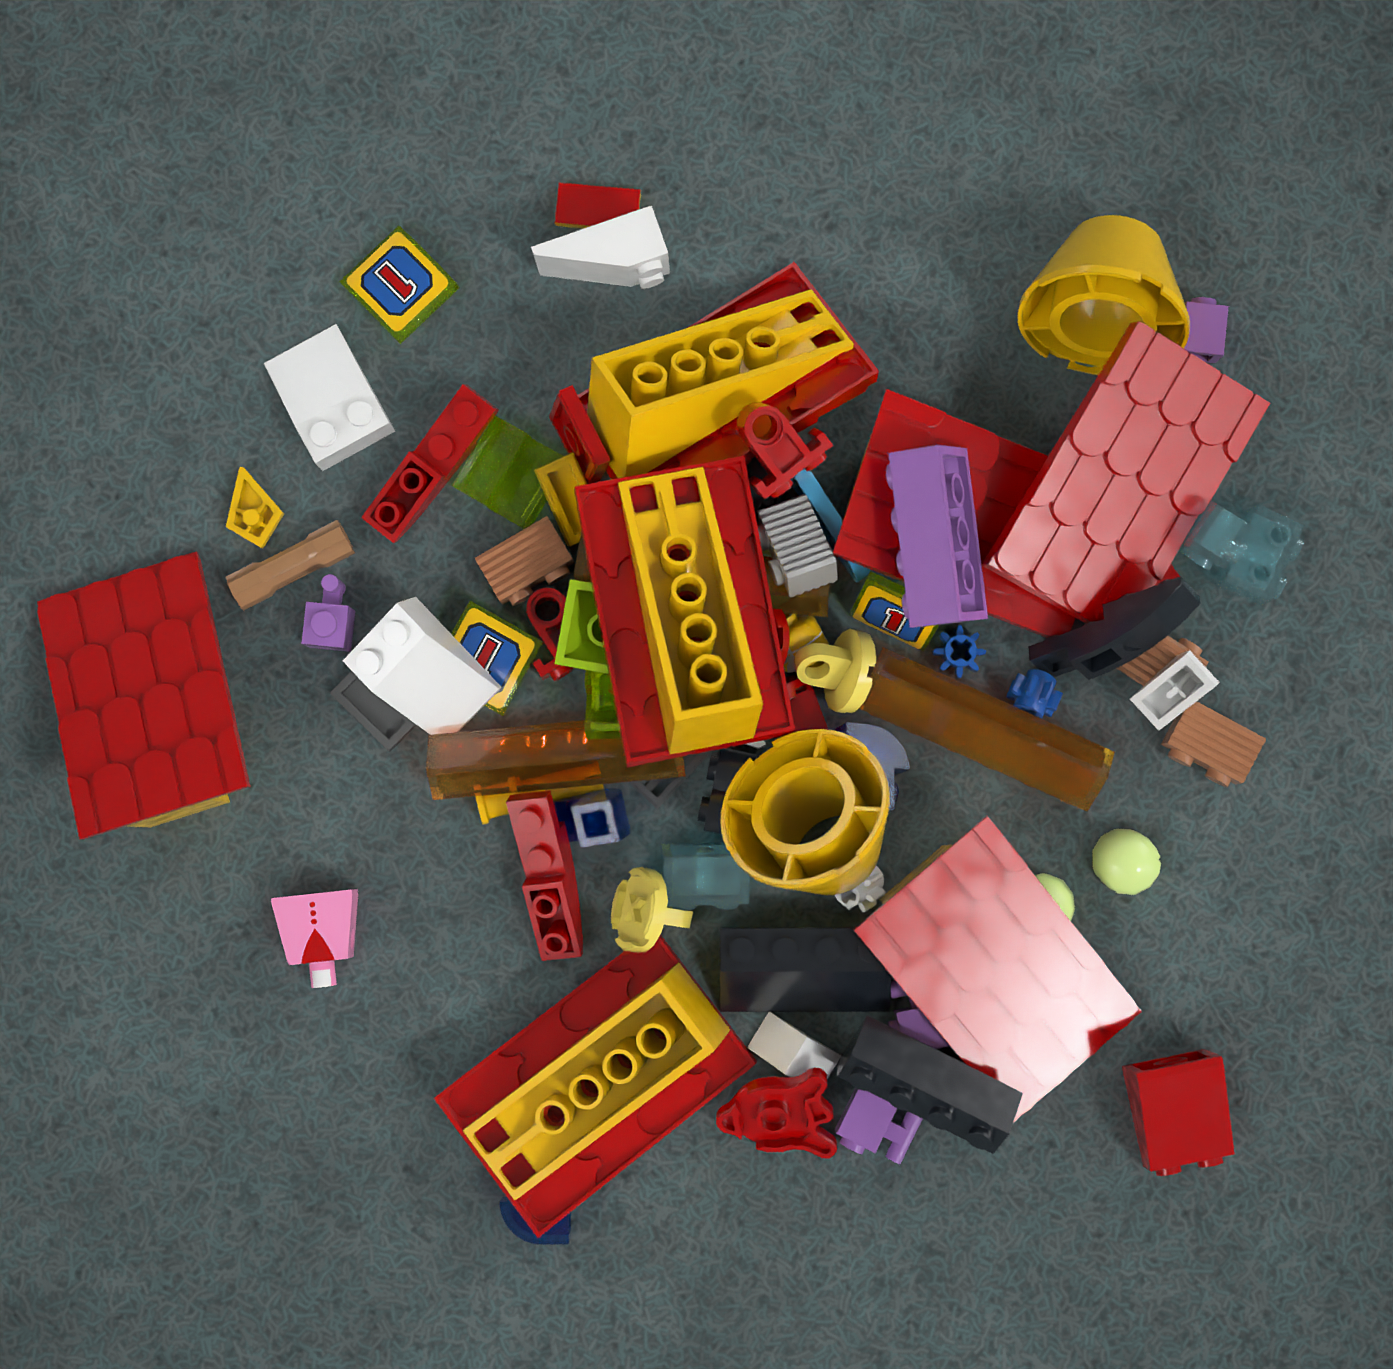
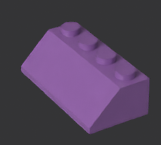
(936, 535)

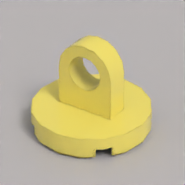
(844, 669)
(642, 910)

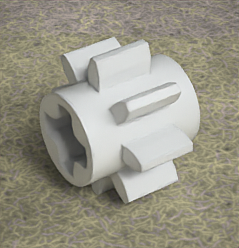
(864, 894)

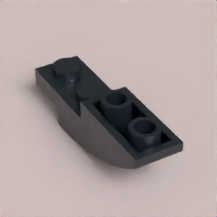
(1127, 631)

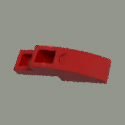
(431, 464)
(549, 874)

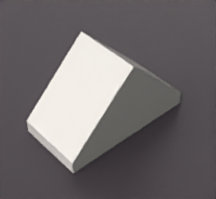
(1174, 689)
(791, 1048)

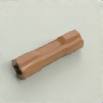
(263, 578)

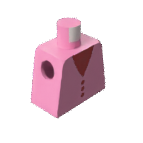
(318, 931)

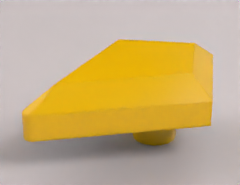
(252, 510)

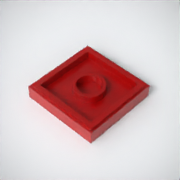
(579, 434)

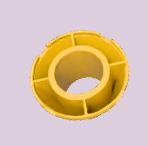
(1096, 286)
(789, 792)

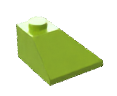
(580, 633)

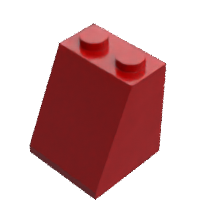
(1180, 1111)

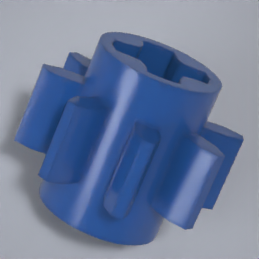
(970, 653)
(1035, 693)

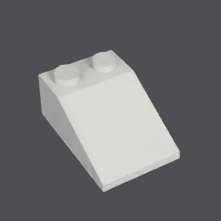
(612, 252)
(328, 398)
(422, 669)

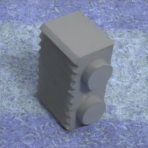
(796, 546)

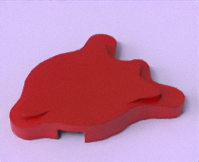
(782, 1114)

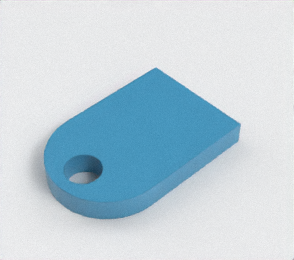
(827, 516)

